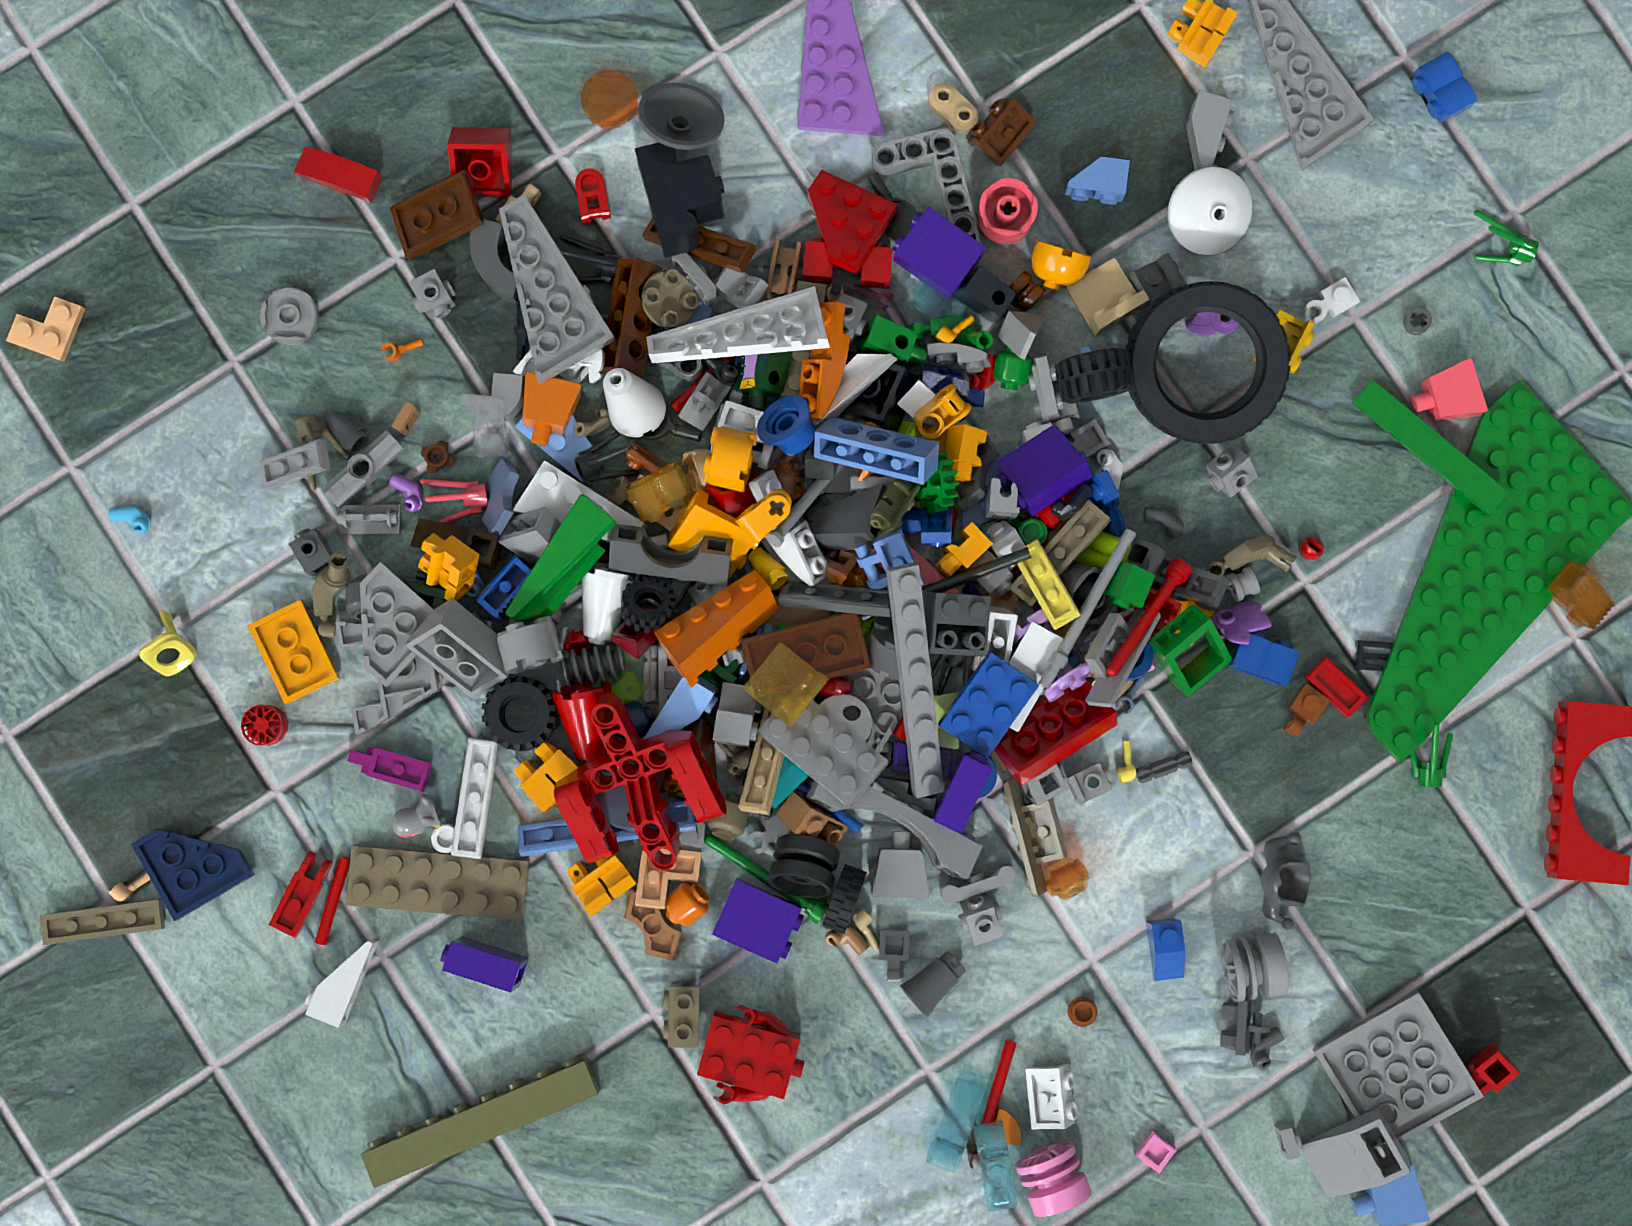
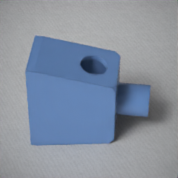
(1394, 1202)

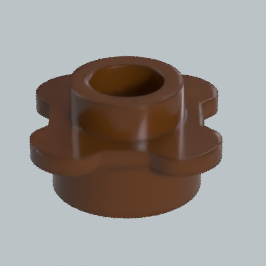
(430, 452)

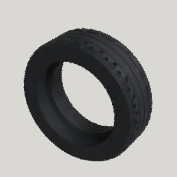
(1271, 362)

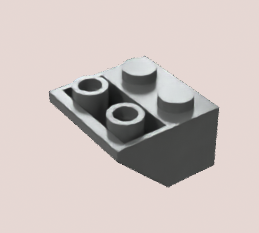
(956, 623)

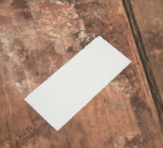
(1032, 660)

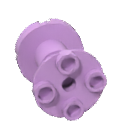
(1068, 676)

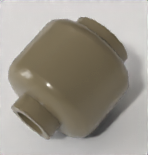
(732, 823)

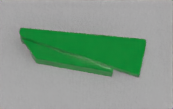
(563, 562)

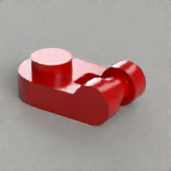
(591, 186)

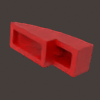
(339, 174)

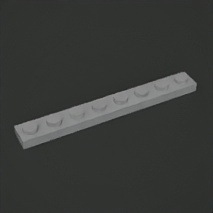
(915, 679)

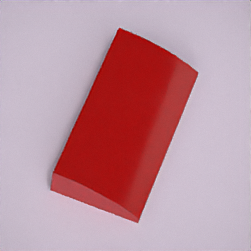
(1053, 733)

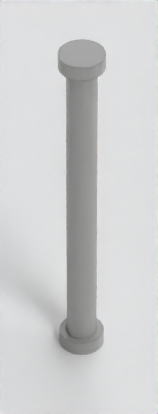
(776, 536)

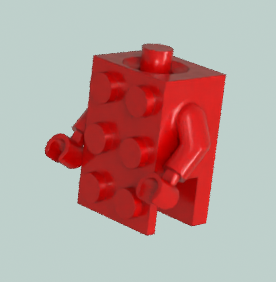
(751, 1055)

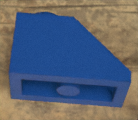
(1166, 948)

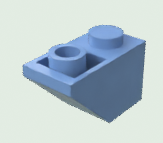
(1101, 180)

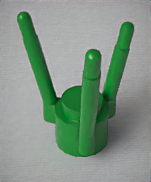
(1520, 245)
(1432, 772)

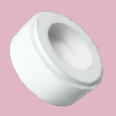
(443, 838)

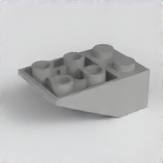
(1356, 1155)

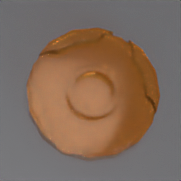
(609, 99)

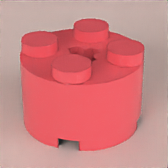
(1022, 208)

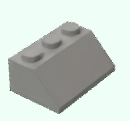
(459, 648)

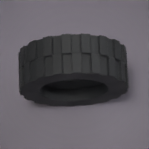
(844, 898)

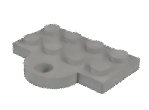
(830, 746)

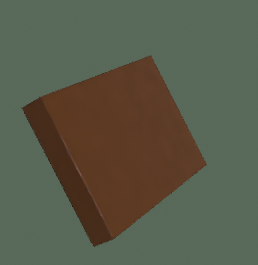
(437, 215)

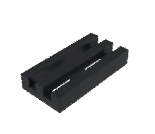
(1360, 655)

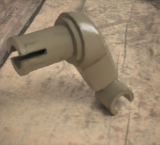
(1254, 550)
(325, 590)

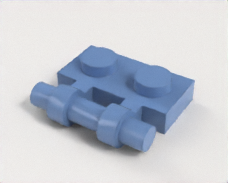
(890, 551)

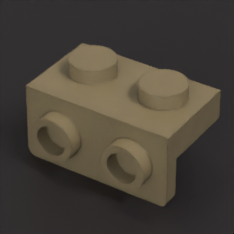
(683, 1021)

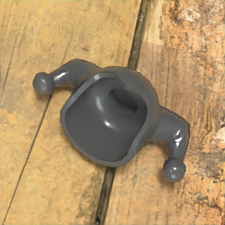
(1283, 879)

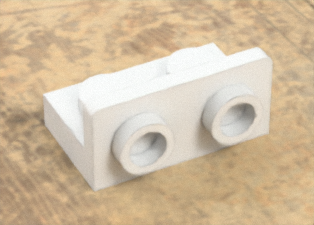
(1051, 1097)

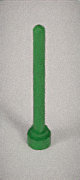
(813, 908)

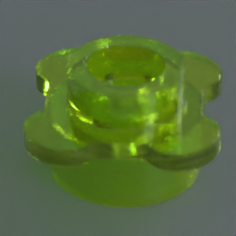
(621, 687)

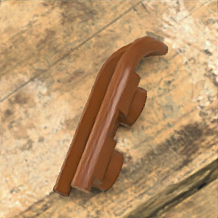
(639, 457)

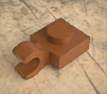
(1307, 707)

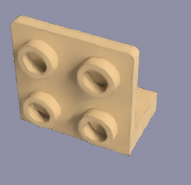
(1106, 297)

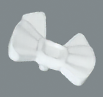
(595, 364)

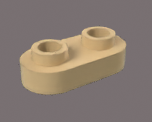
(952, 107)

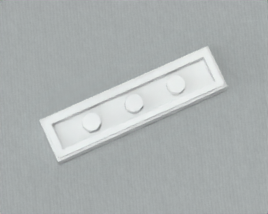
(475, 798)

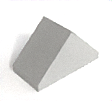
(1020, 331)

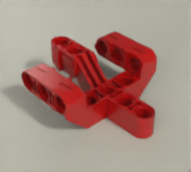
(578, 789)

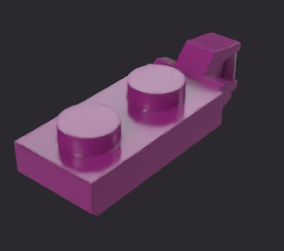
(393, 767)

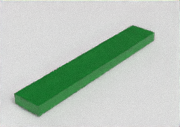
(1431, 448)

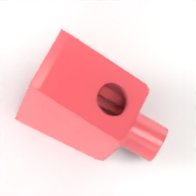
(1451, 394)

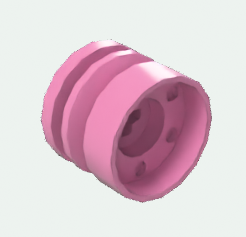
(1055, 1185)

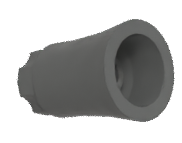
(933, 982)

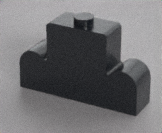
(679, 195)

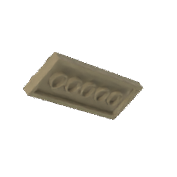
(437, 883)

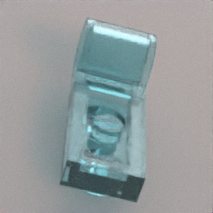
(955, 1125)
(995, 1166)

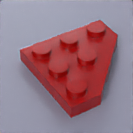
(848, 219)

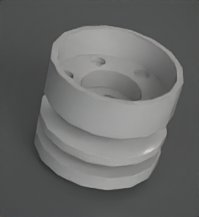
(1260, 966)

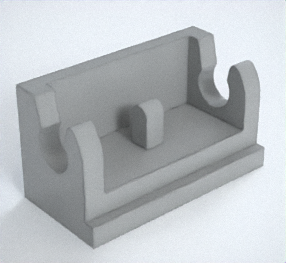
(1001, 505)

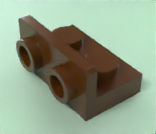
(1002, 130)

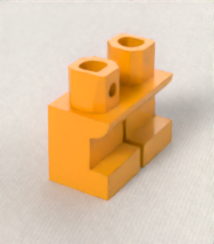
(1206, 31)
(961, 446)
(964, 554)
(449, 565)
(537, 782)
(592, 889)

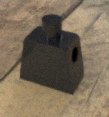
(978, 293)

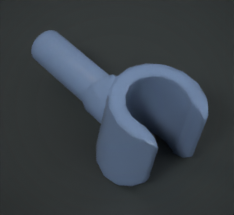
(1130, 695)

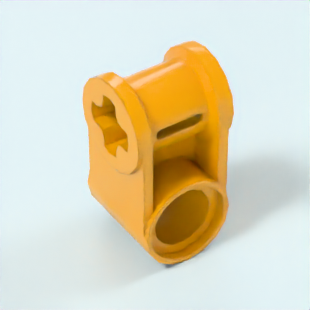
(943, 411)
(760, 518)

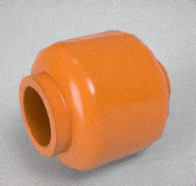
(687, 904)

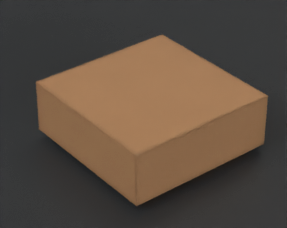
(406, 419)

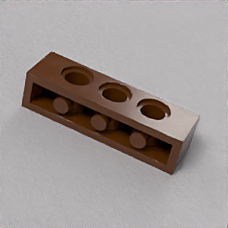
(628, 319)

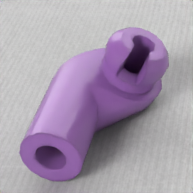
(411, 492)

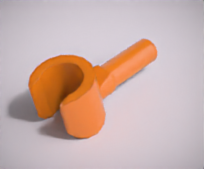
(398, 350)

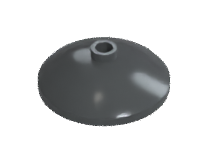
(681, 116)

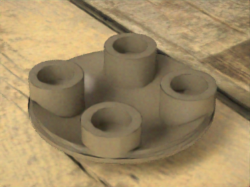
(669, 299)

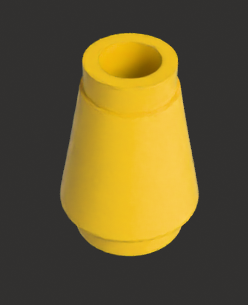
(768, 568)

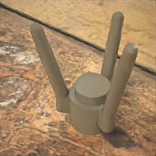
(311, 429)

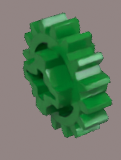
(940, 488)

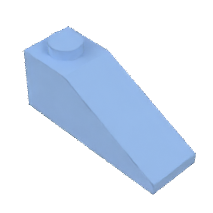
(684, 706)

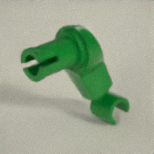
(969, 336)

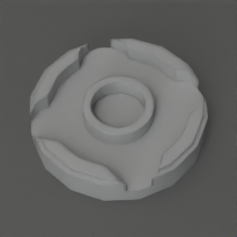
(289, 316)

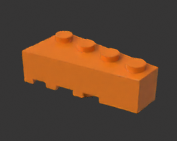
(716, 625)

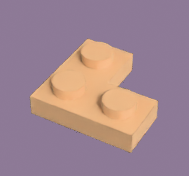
(54, 335)
(654, 882)

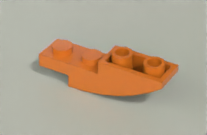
(826, 367)

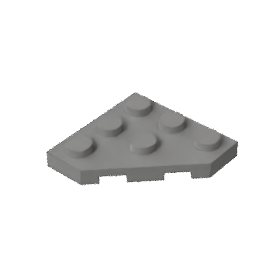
(388, 620)

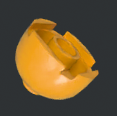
(1058, 265)

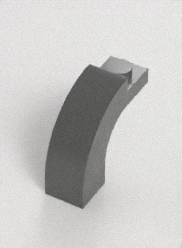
(486, 253)
(1200, 585)

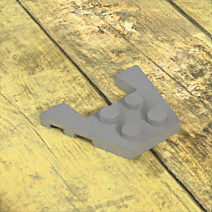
(411, 686)

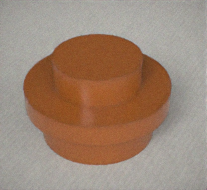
(1082, 1011)

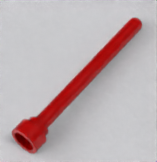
(1176, 573)

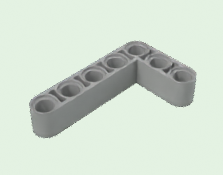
(938, 160)

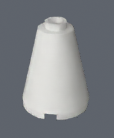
(632, 403)
(602, 601)

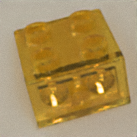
(785, 684)

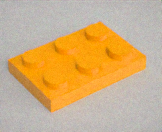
(293, 652)

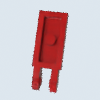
(300, 897)

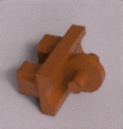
(847, 574)

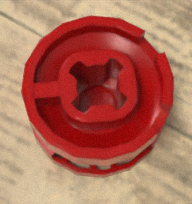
(264, 725)

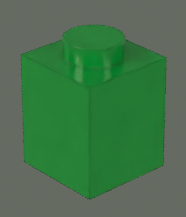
(1129, 586)

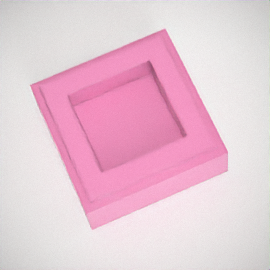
(1155, 1151)

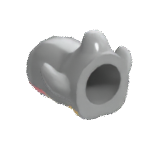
(414, 820)

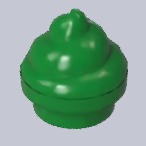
(1031, 530)

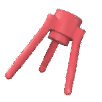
(473, 496)

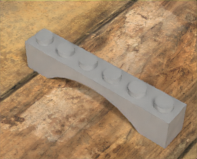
(947, 849)

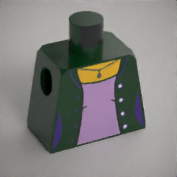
(761, 376)

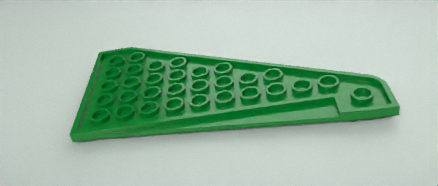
(1492, 572)

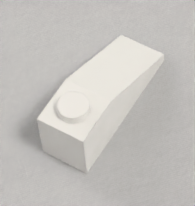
(337, 993)

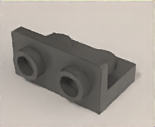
(1157, 277)

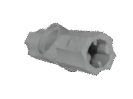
(348, 482)

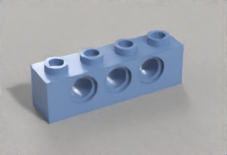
(876, 450)

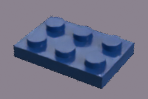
(988, 704)

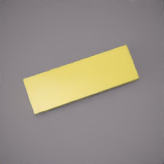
(1048, 587)

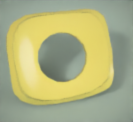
(170, 639)

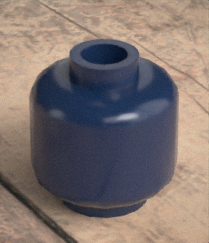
(640, 716)

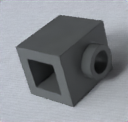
(311, 551)

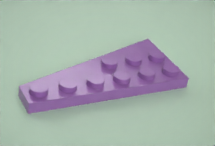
(835, 77)

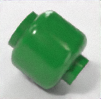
(1011, 369)

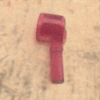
(874, 295)

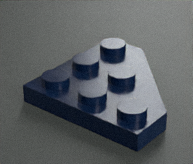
(190, 869)

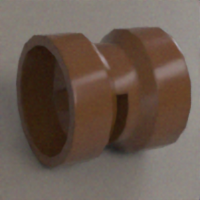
(1031, 294)

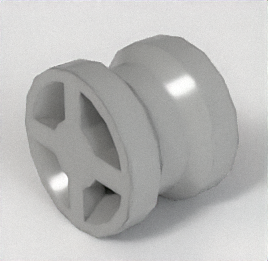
(1243, 584)

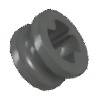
(1418, 330)

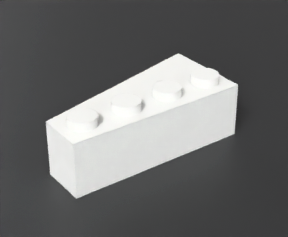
(558, 494)

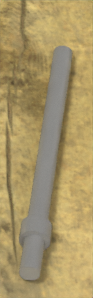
(1059, 658)

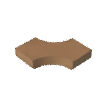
(660, 937)

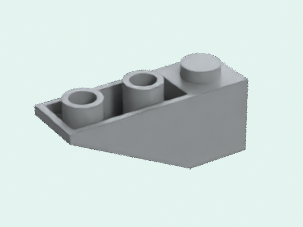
(1205, 127)

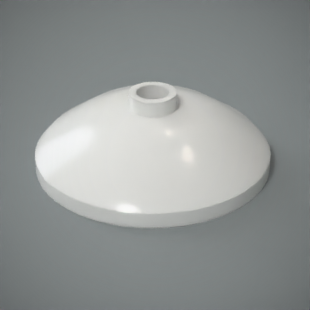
(1194, 205)

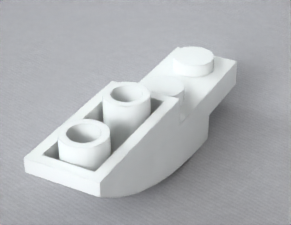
(799, 546)

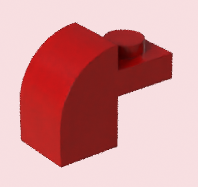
(1491, 1069)

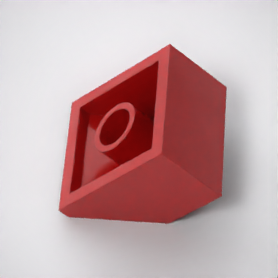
(484, 156)

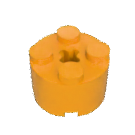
(731, 458)

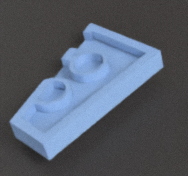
(562, 447)

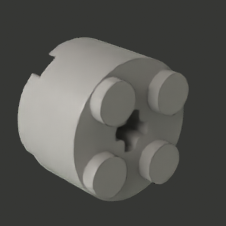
(529, 646)

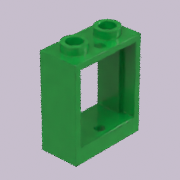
(1168, 645)

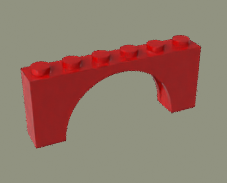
(1571, 849)

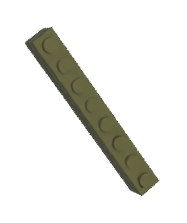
(481, 1121)

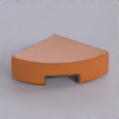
(1011, 1127)

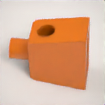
(548, 406)

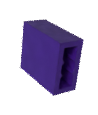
(937, 253)
(1043, 470)
(962, 791)
(758, 921)
(484, 963)

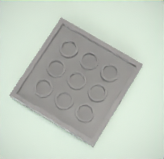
(1400, 1065)

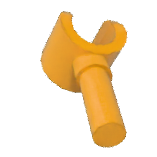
(947, 335)

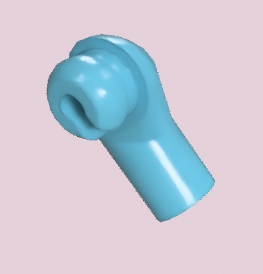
(134, 516)

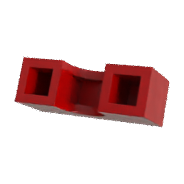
(874, 271)

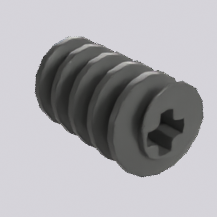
(593, 665)

